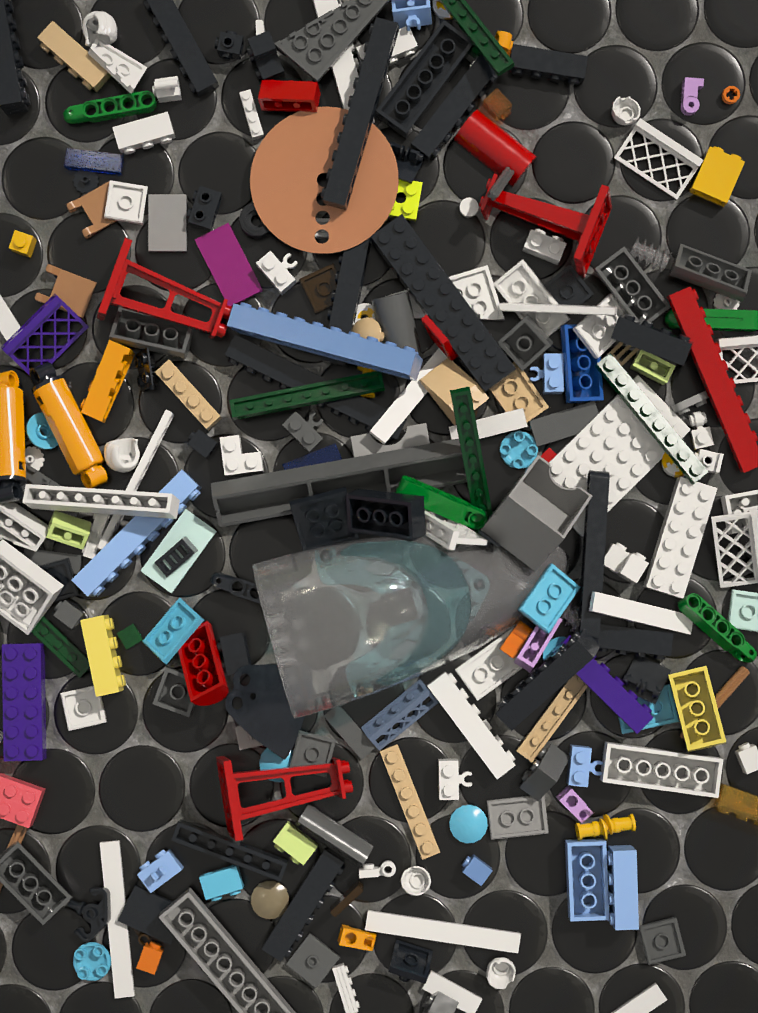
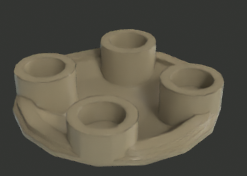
(269, 899)

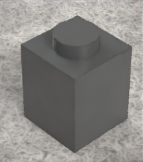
(69, 613)

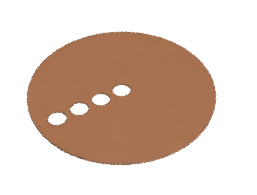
(287, 186)

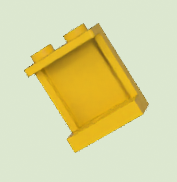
(717, 176)

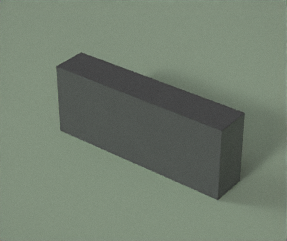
(562, 424)

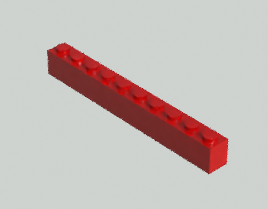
(715, 378)

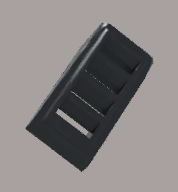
(188, 546)

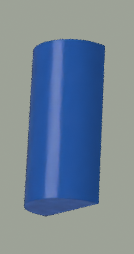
(581, 376)

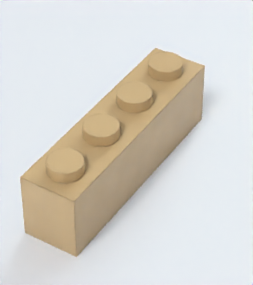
(74, 56)
(188, 395)

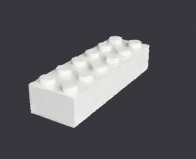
(680, 537)
(661, 769)

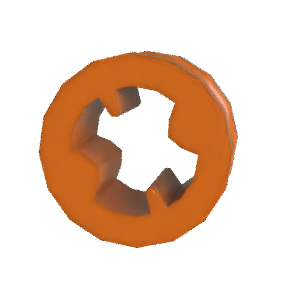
(735, 90)

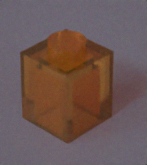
(497, 105)

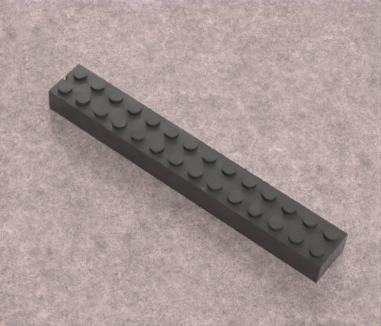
(270, 493)

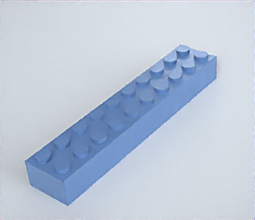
(325, 341)

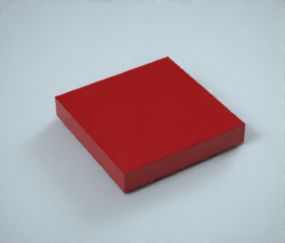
(438, 337)

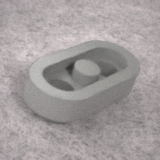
(698, 400)

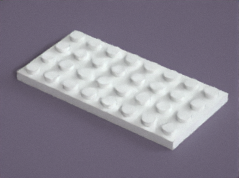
(613, 444)

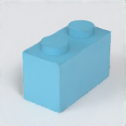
(221, 882)

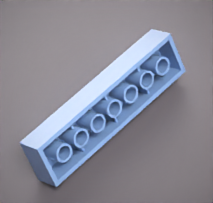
(132, 540)

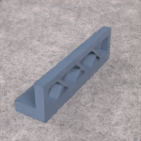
(397, 713)

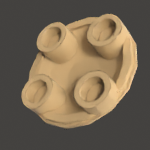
(368, 327)

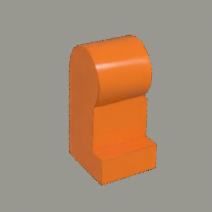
(515, 639)

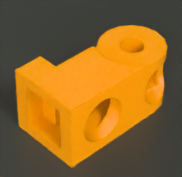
(504, 39)
(356, 938)

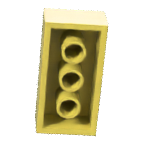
(102, 655)
(697, 709)

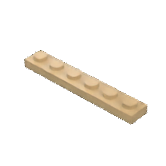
(552, 718)
(410, 801)

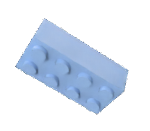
(587, 879)
(623, 887)

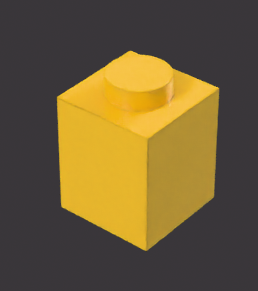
(22, 244)

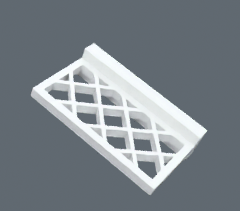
(669, 145)
(740, 343)
(752, 526)
(449, 532)

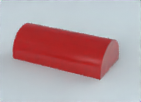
(494, 146)
(203, 667)

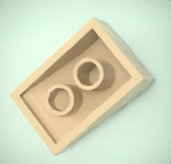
(448, 377)

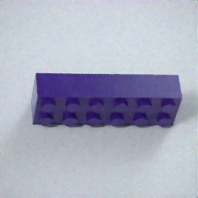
(24, 702)

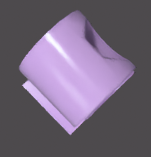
(689, 95)
(574, 804)

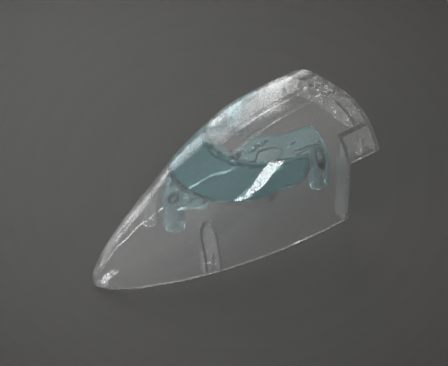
(385, 612)

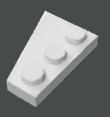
(117, 64)

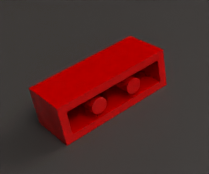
(289, 95)

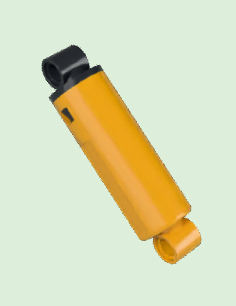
(68, 425)
(11, 439)

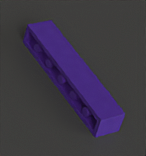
(612, 693)

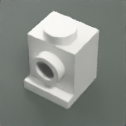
(716, 460)

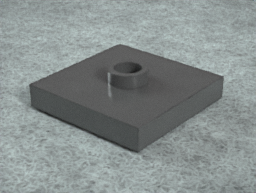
(311, 750)
(662, 940)
(312, 960)

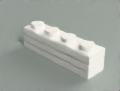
(251, 114)
(96, 533)
(344, 985)

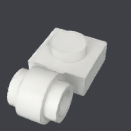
(701, 436)
(370, 870)

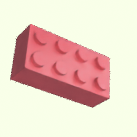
(19, 800)

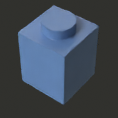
(476, 869)

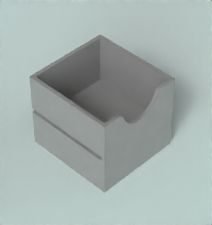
(535, 515)

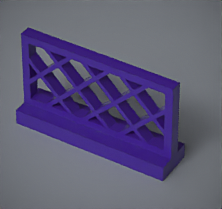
(36, 321)

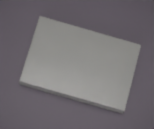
(167, 223)
(517, 817)

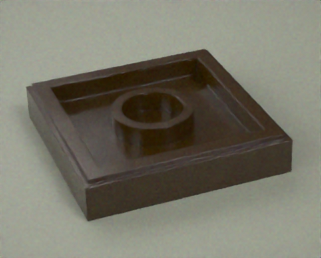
(319, 287)
(347, 898)

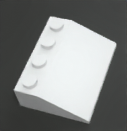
(24, 589)

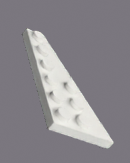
(477, 290)

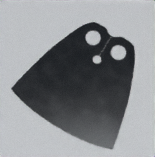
(269, 714)

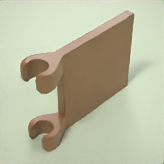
(94, 206)
(71, 289)

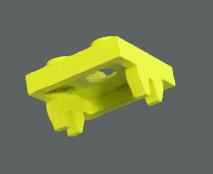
(410, 207)

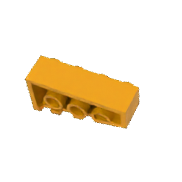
(107, 381)

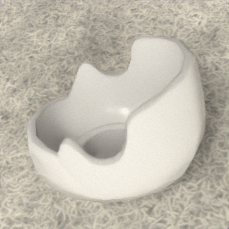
(625, 111)
(415, 881)
(500, 972)

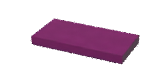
(228, 265)

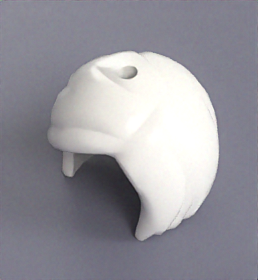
(99, 25)
(122, 454)

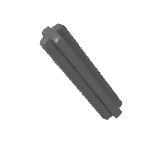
(500, 183)

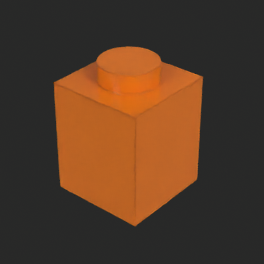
(150, 957)

